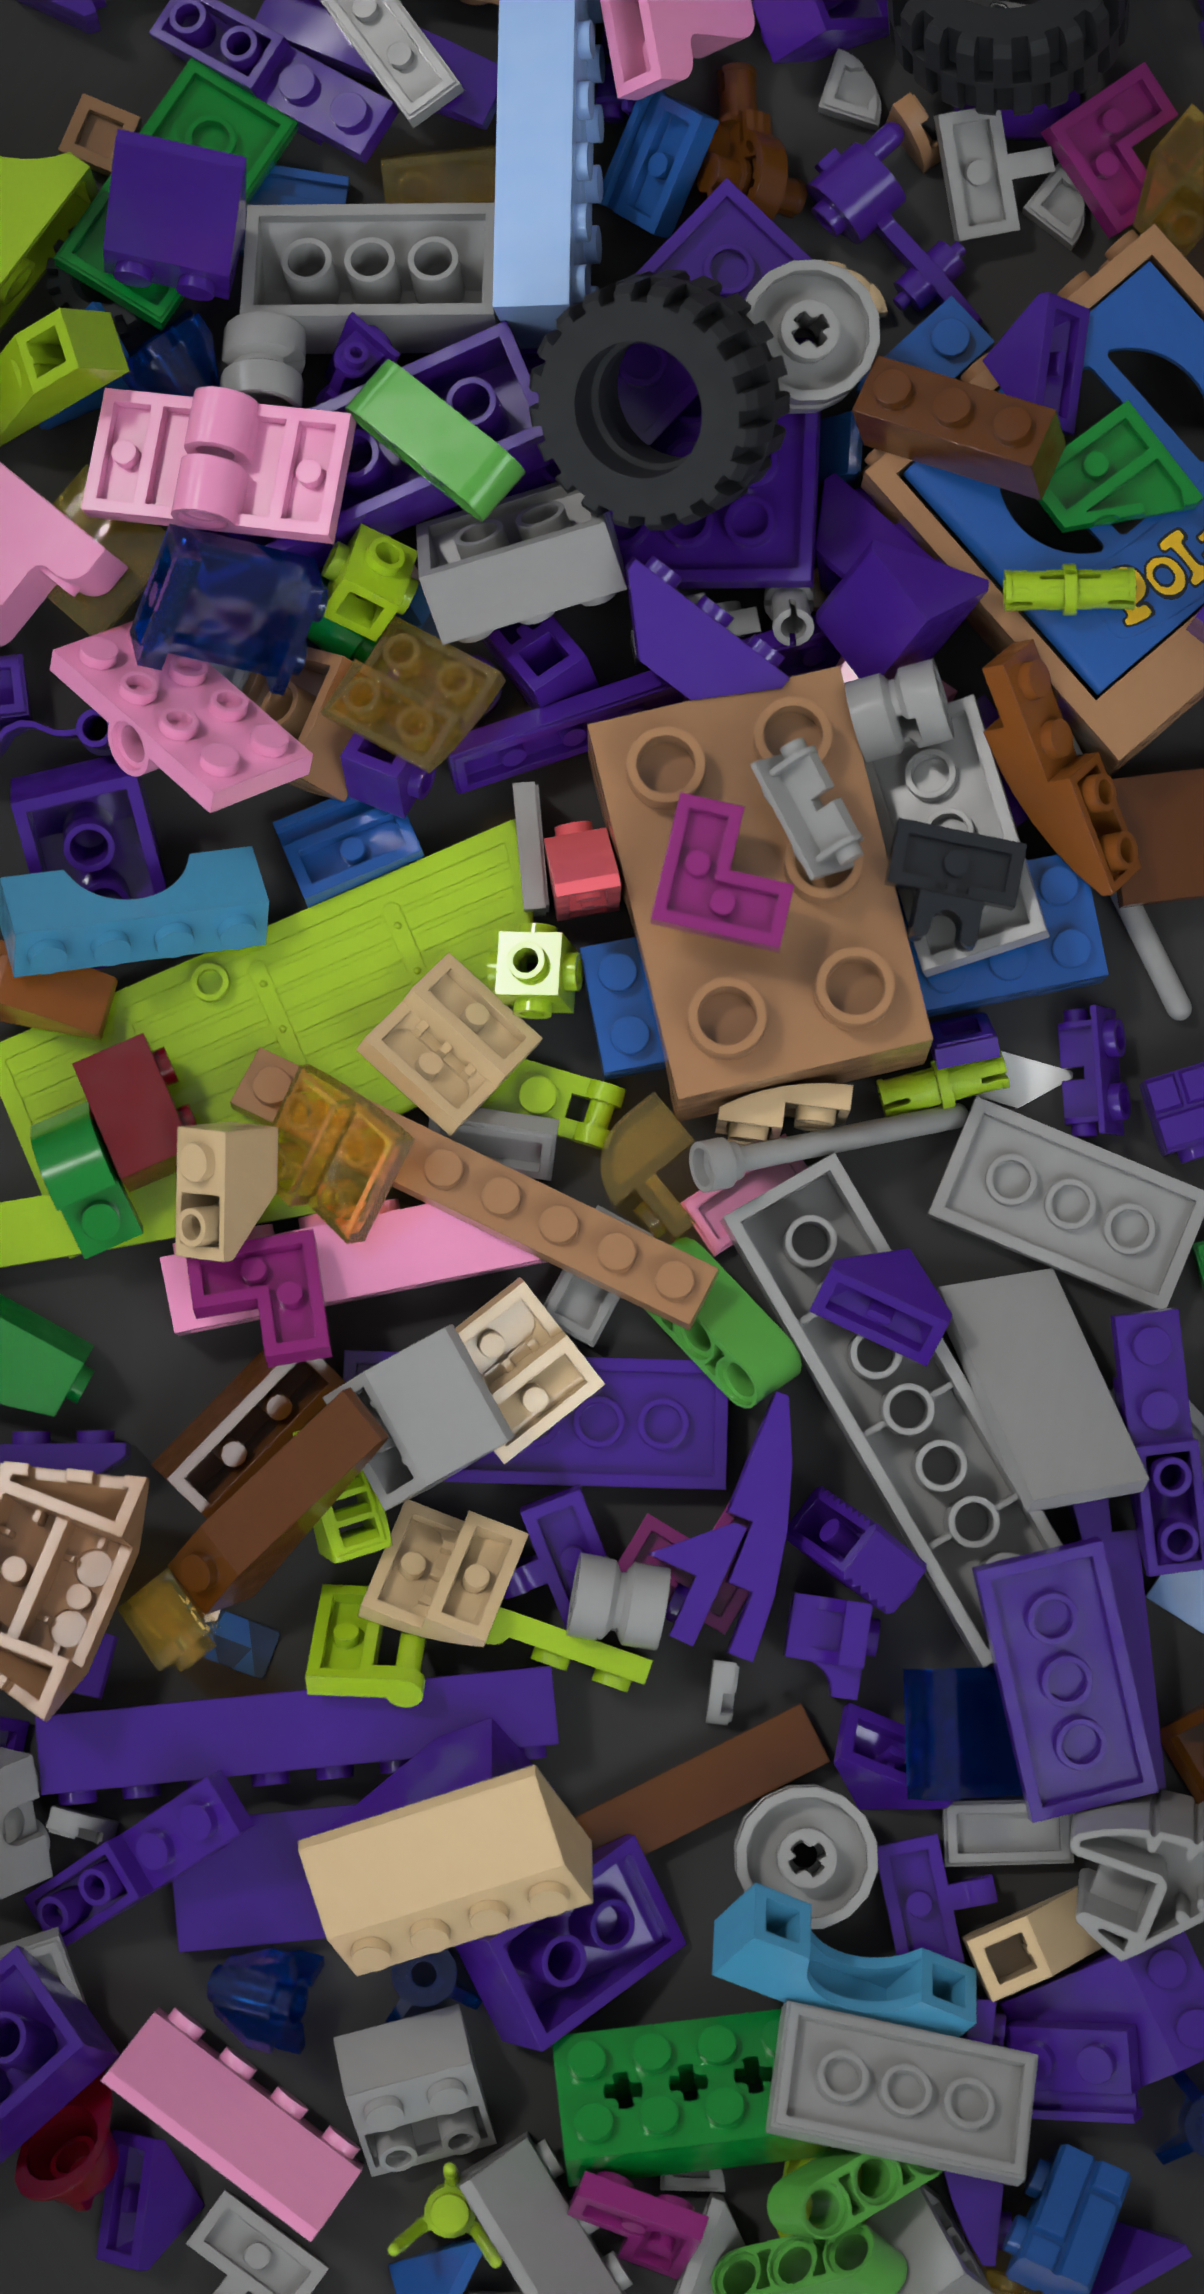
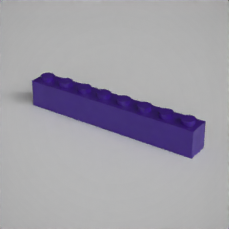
(281, 1733)

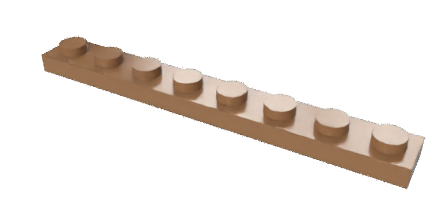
(519, 1209)

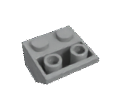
(434, 1415)
(414, 2090)

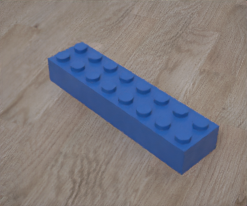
(1066, 960)

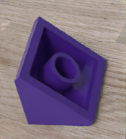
(896, 609)

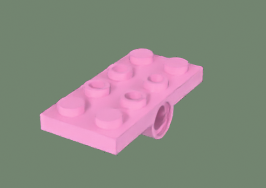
(219, 464)
(180, 721)

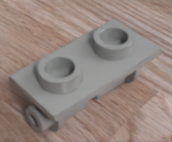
(819, 834)

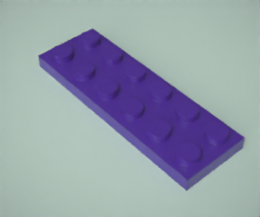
(643, 1429)

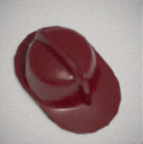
(72, 2152)

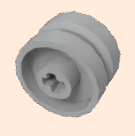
(836, 314)
(821, 1819)

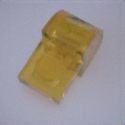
(634, 1155)

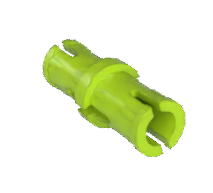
(1069, 589)
(941, 1086)

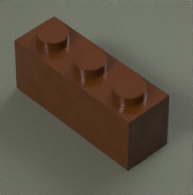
(959, 427)
(244, 1429)

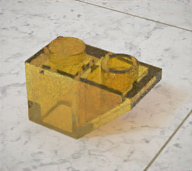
(1175, 184)
(169, 1623)

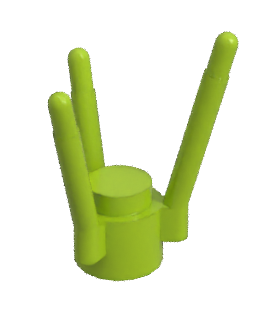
(449, 2217)

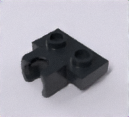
(953, 876)

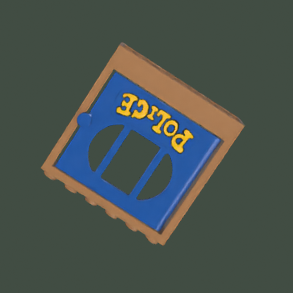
(1137, 302)

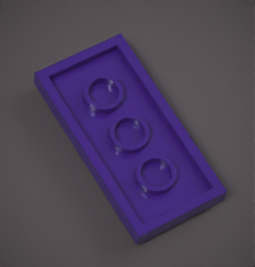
(726, 242)
(1065, 1679)

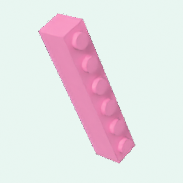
(400, 1253)

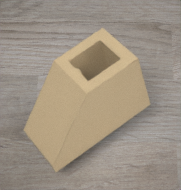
(222, 1186)
(1029, 1945)

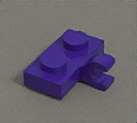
(559, 1531)
(921, 1898)

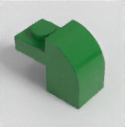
(84, 1180)

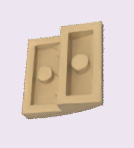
(449, 1044)
(526, 1364)
(443, 1575)

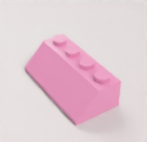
(236, 2122)

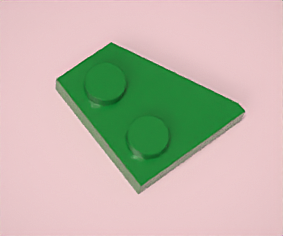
(1116, 476)

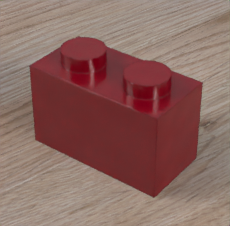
(135, 1108)

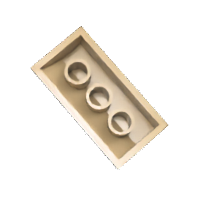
(448, 1870)

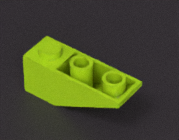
(56, 366)

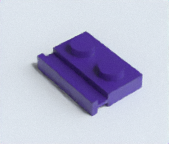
(1081, 2069)

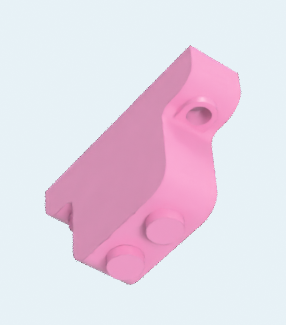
(657, 39)
(44, 550)

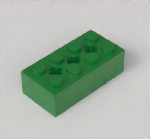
(654, 2069)

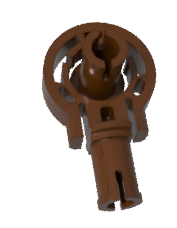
(747, 138)

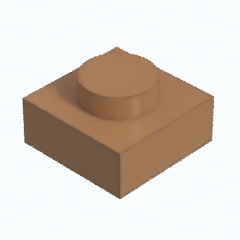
(94, 132)

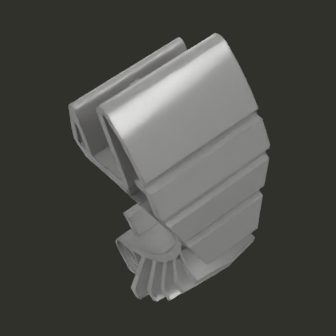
(1146, 1873)

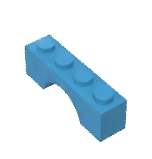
(60, 926)
(770, 1949)

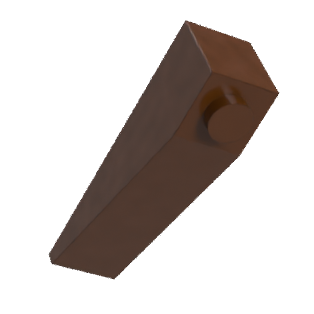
(277, 1506)

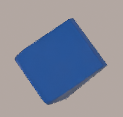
(840, 448)

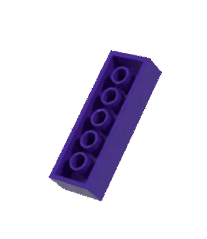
(481, 380)

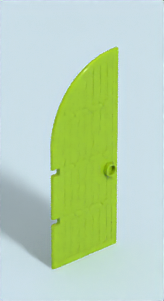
(300, 996)

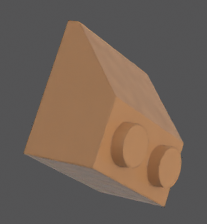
(301, 716)

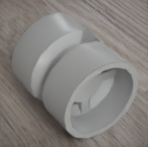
(265, 357)
(899, 710)
(618, 1601)

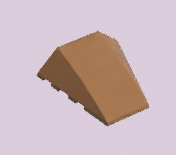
(62, 1572)

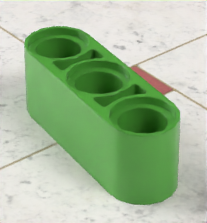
(435, 440)
(734, 1339)
(836, 2194)
(846, 2264)

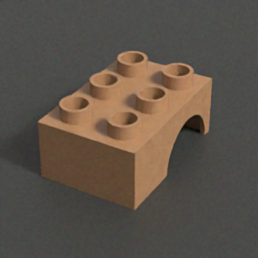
(845, 981)

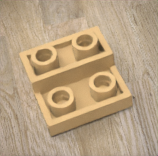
(762, 1113)

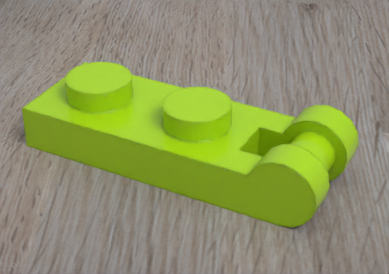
(547, 1093)
(553, 1647)

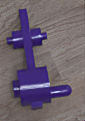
(860, 195)

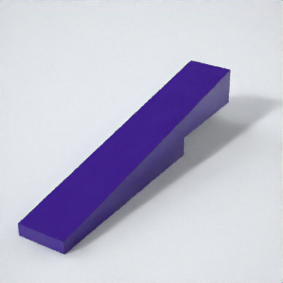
(1125, 1567)

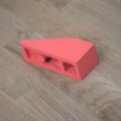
(582, 871)

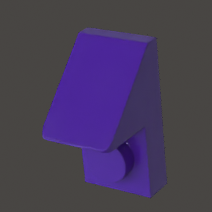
(706, 1559)

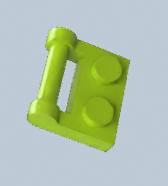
(348, 1649)

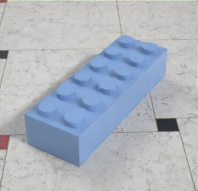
(546, 162)

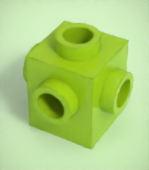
(378, 573)
(547, 987)

